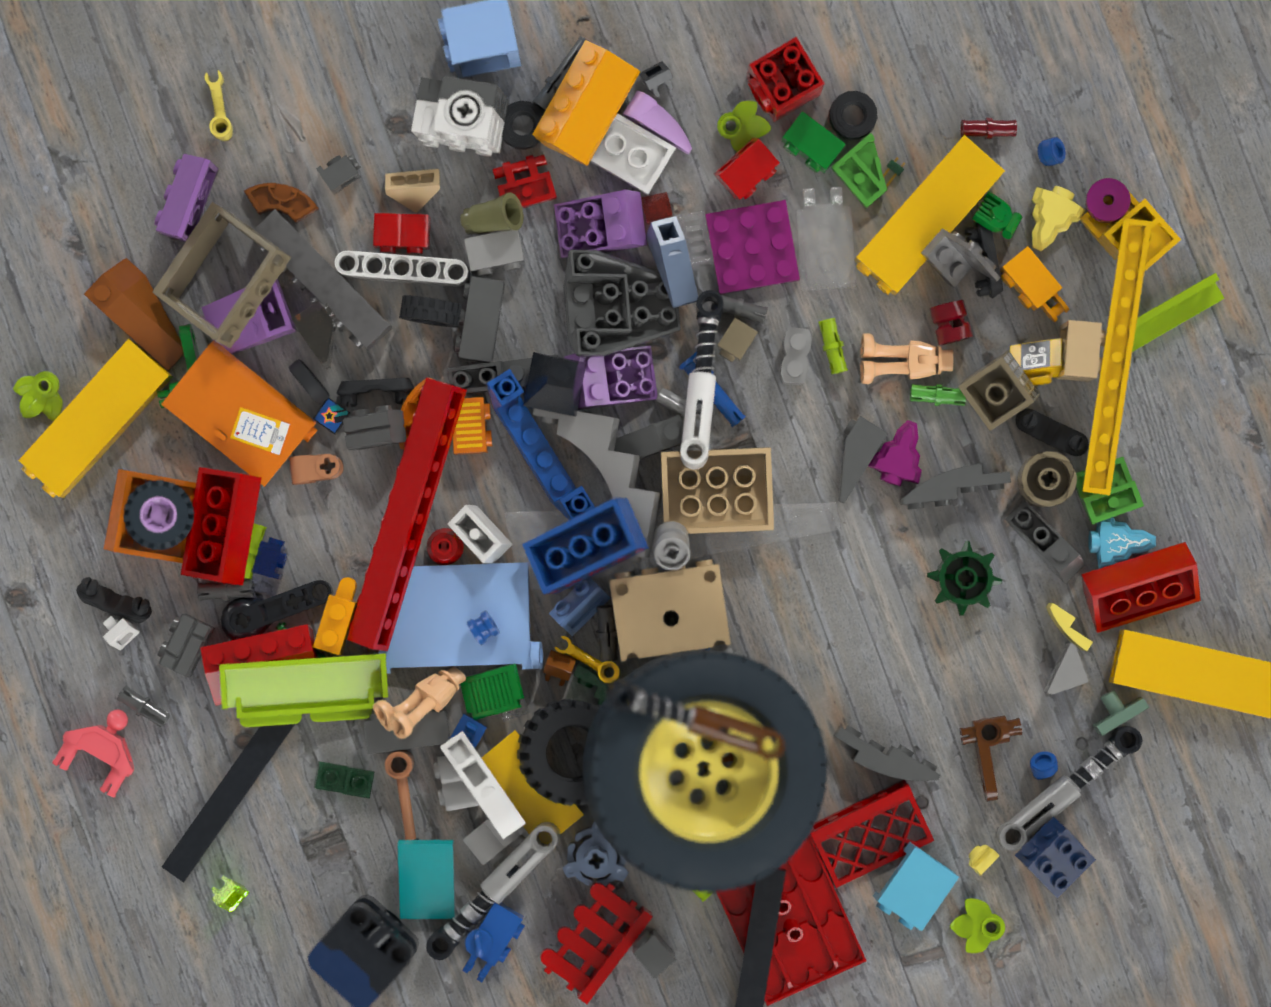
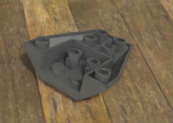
(614, 304)

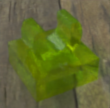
(229, 895)

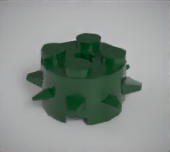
(975, 566)

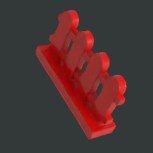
(609, 934)

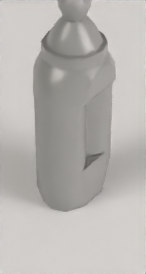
(673, 402)

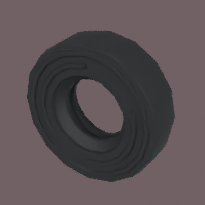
(516, 109)
(847, 131)
(309, 381)

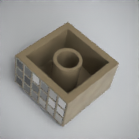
(999, 390)

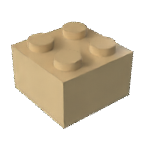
(1081, 350)

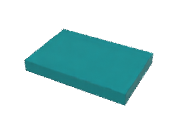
(426, 879)

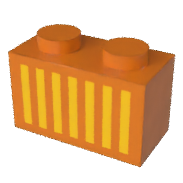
(471, 429)

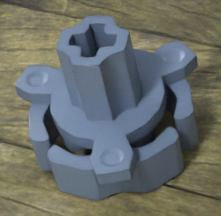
(582, 863)

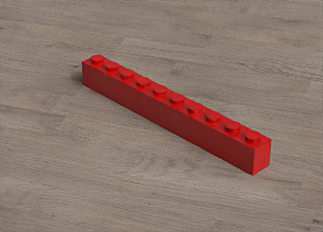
(406, 514)

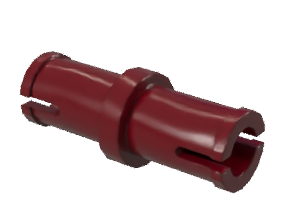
(988, 128)

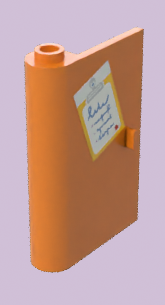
(253, 415)

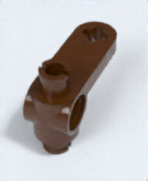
(1003, 730)

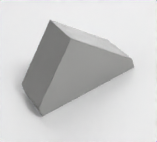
(1067, 671)

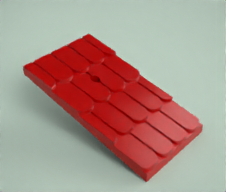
(812, 927)

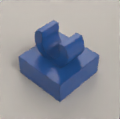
(472, 729)

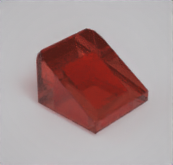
(656, 207)

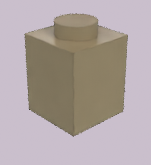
(736, 340)

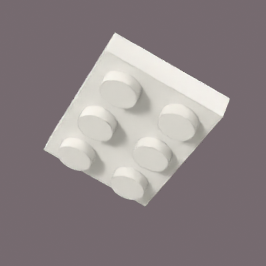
(633, 154)

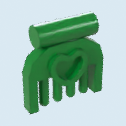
(998, 216)

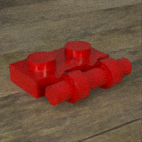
(529, 190)

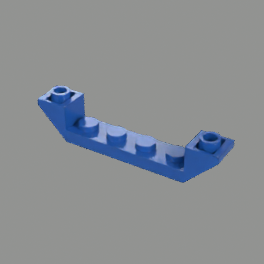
(534, 447)

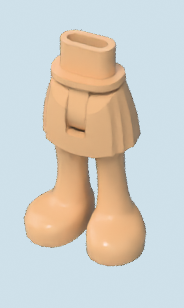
(921, 359)
(429, 694)

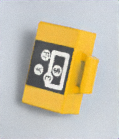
(1040, 359)

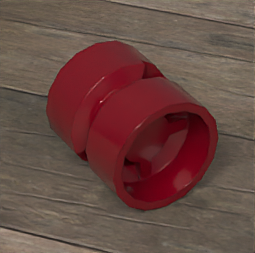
(951, 312)

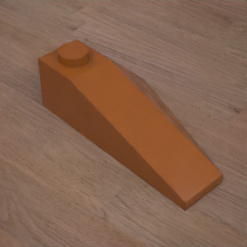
(128, 301)

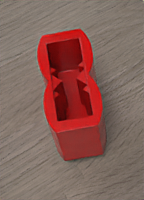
(401, 232)

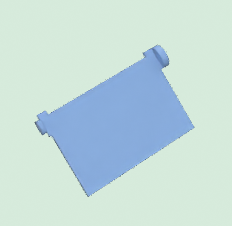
(442, 600)

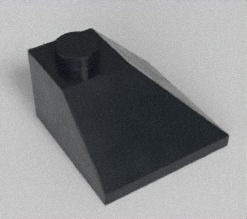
(554, 384)

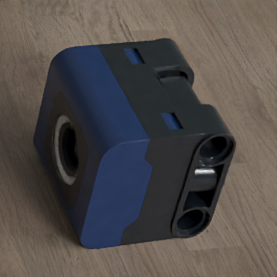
(363, 952)

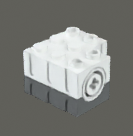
(460, 115)

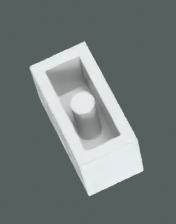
(479, 534)

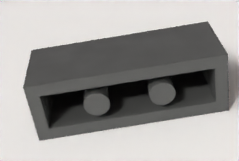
(480, 319)
(429, 731)

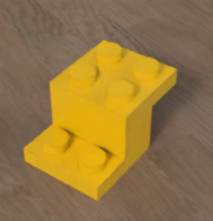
(1161, 237)

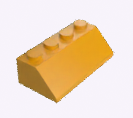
(586, 103)

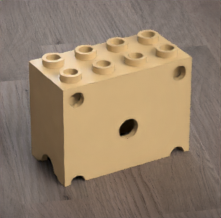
(690, 592)

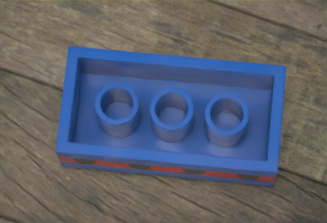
(585, 546)

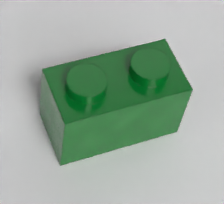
(812, 143)

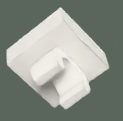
(119, 632)

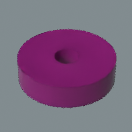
(1113, 189)

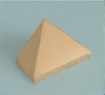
(413, 187)

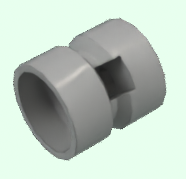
(671, 545)

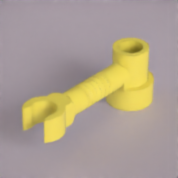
(220, 120)

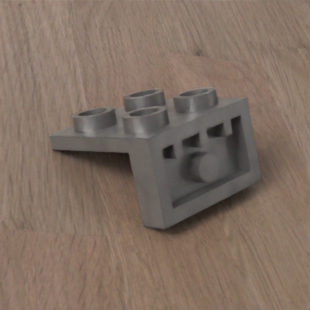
(955, 257)

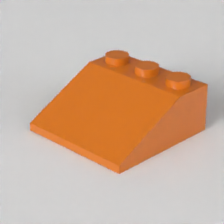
(117, 536)

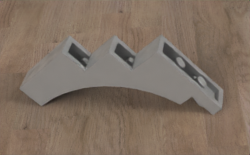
(597, 439)

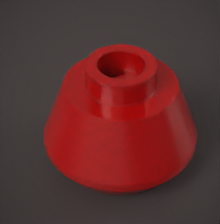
(445, 556)

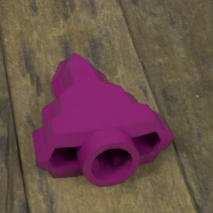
(899, 458)

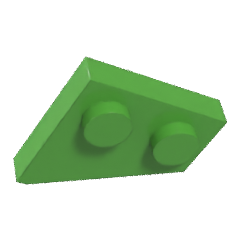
(862, 172)

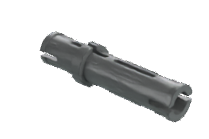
(553, 82)

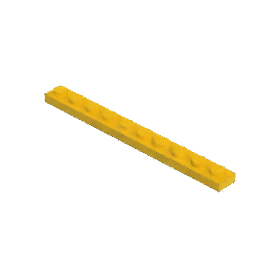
(1117, 356)

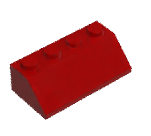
(1141, 587)
(272, 646)

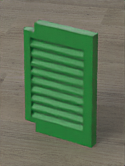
(492, 692)

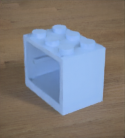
(479, 38)

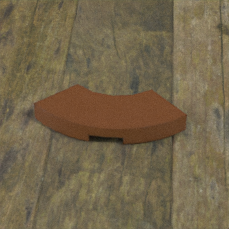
(282, 198)

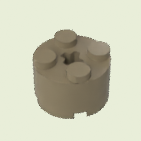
(1059, 470)

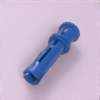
(721, 399)

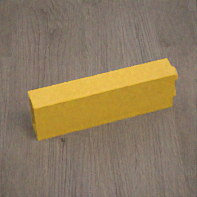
(936, 204)
(94, 419)
(1192, 673)

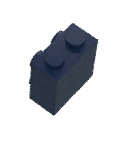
(1055, 857)

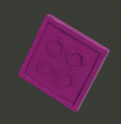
(752, 247)

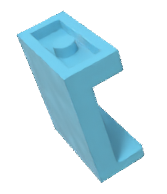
(916, 888)

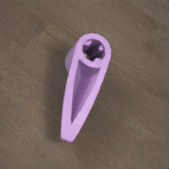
(652, 117)

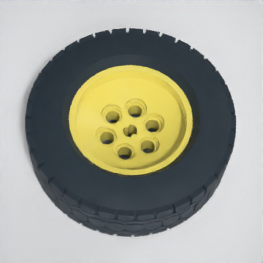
(724, 836)

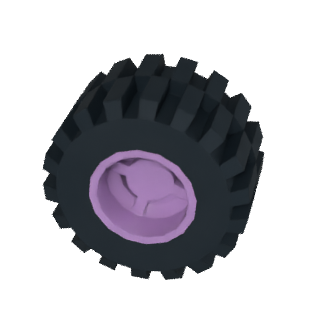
(158, 515)

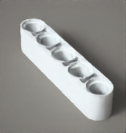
(389, 263)

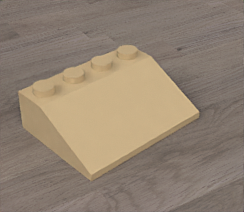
(722, 496)

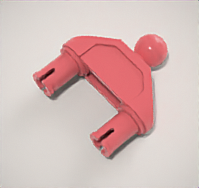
(104, 745)

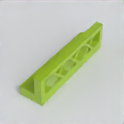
(1177, 310)

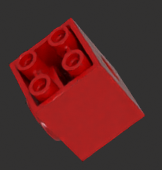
(784, 80)

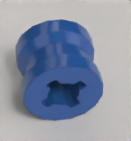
(483, 627)

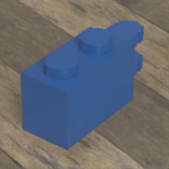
(502, 925)

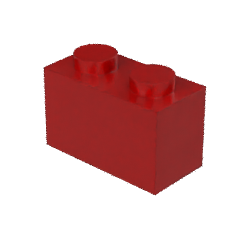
(747, 169)

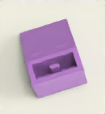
(601, 223)
(269, 322)
(617, 378)

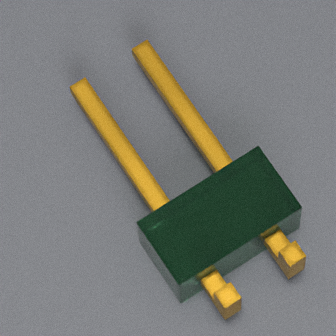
(896, 168)

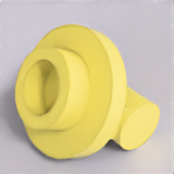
(982, 858)

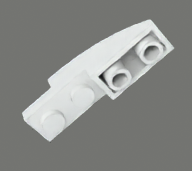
(482, 785)

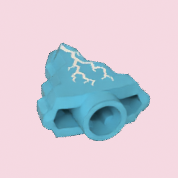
(1117, 541)

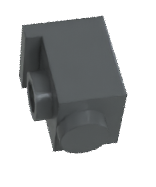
(340, 172)

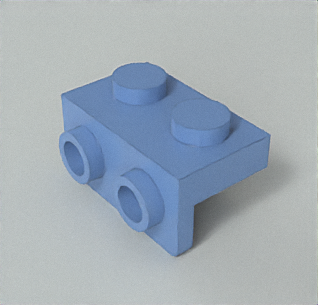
(579, 605)

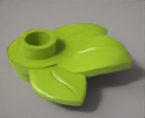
(747, 124)
(37, 399)
(973, 925)

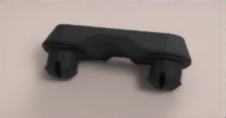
(985, 238)
(350, 389)
(1052, 432)
(107, 600)

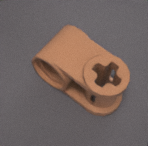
(310, 468)

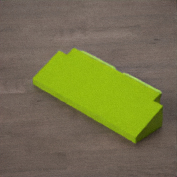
(286, 689)

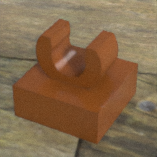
(559, 666)

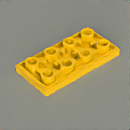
(532, 807)

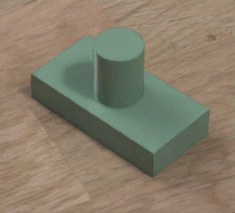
(1118, 712)

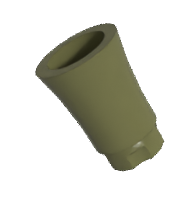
(493, 215)

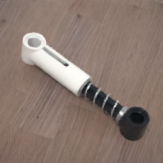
(701, 382)

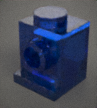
(270, 558)

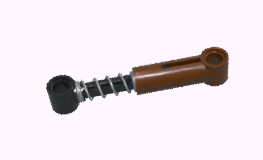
(699, 720)

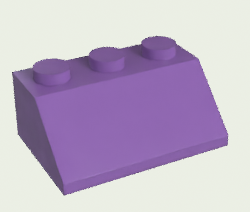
(186, 197)

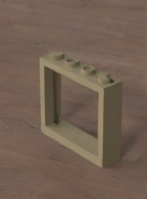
(192, 256)

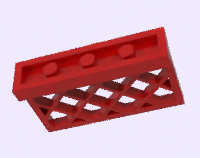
(857, 814)

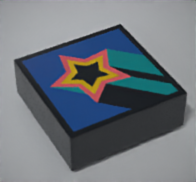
(331, 415)

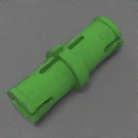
(937, 395)

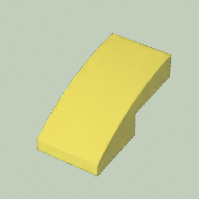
(1063, 621)

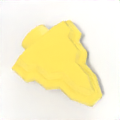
(1053, 214)

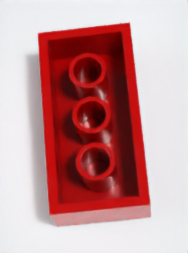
(221, 526)

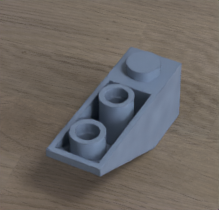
(672, 260)

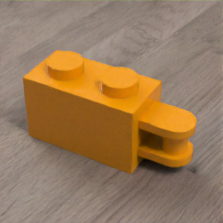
(1033, 283)
(336, 618)

